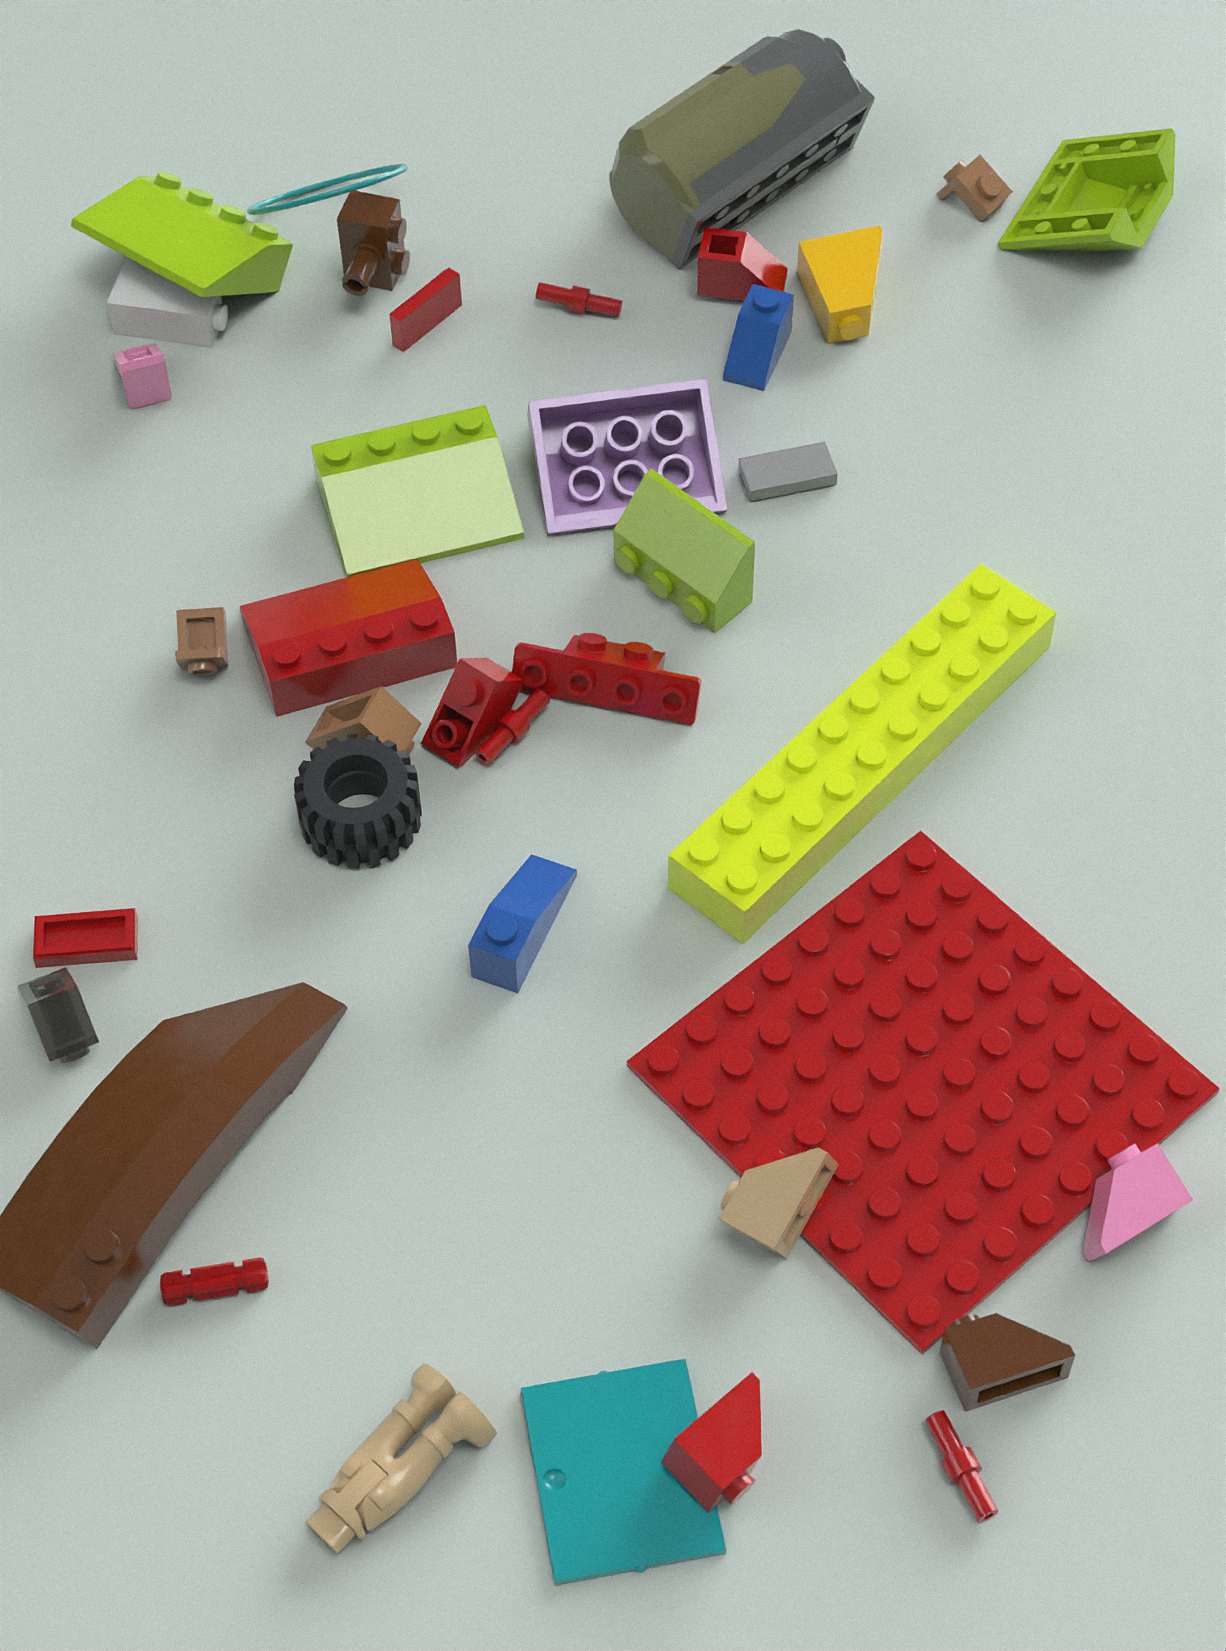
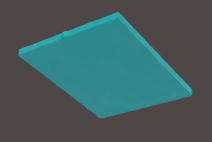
(602, 1475)

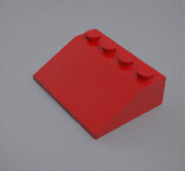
(350, 636)

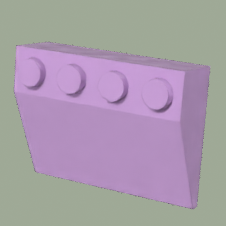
(602, 443)

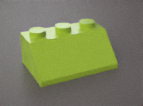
(685, 552)

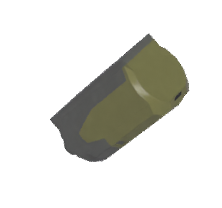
(737, 141)

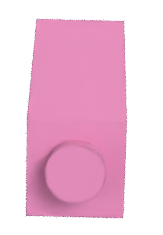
(1132, 1198)

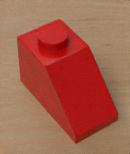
(720, 1447)

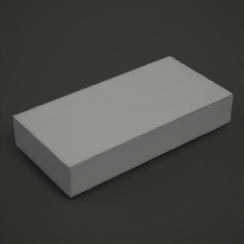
(787, 471)

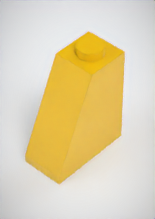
(841, 280)

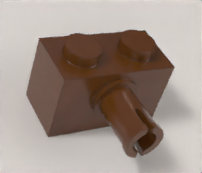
(372, 242)

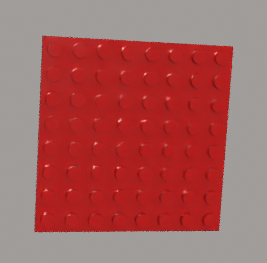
(944, 1071)

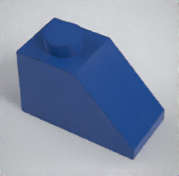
(759, 337)

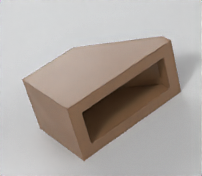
(364, 714)

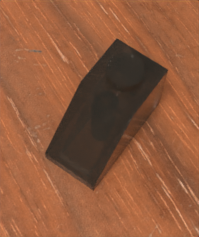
(59, 1016)

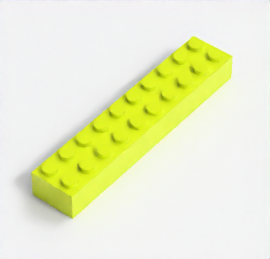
(859, 753)

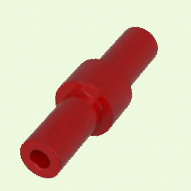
(579, 299)
(512, 726)
(961, 1466)

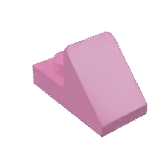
(143, 375)

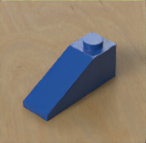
(519, 923)

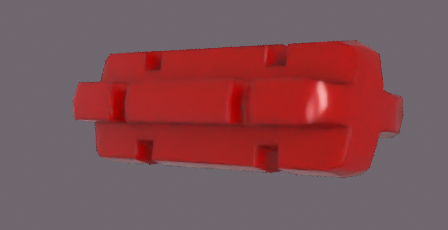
(214, 1281)

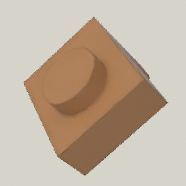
(976, 186)
(202, 640)

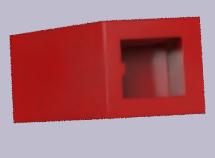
(733, 262)
(470, 708)

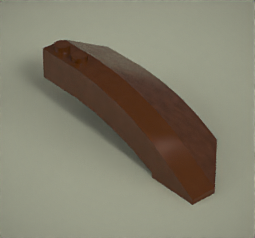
(149, 1150)

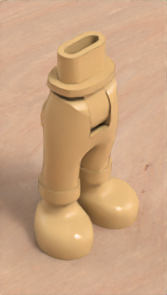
(374, 1482)

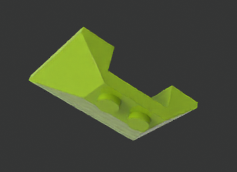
(1097, 194)

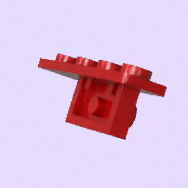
(609, 676)

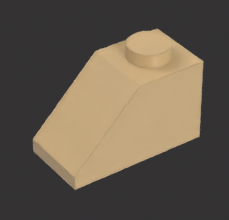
(778, 1199)

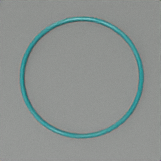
(393, 171)

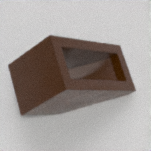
(1000, 1359)

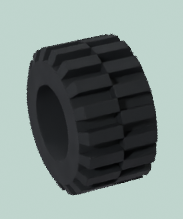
(350, 770)

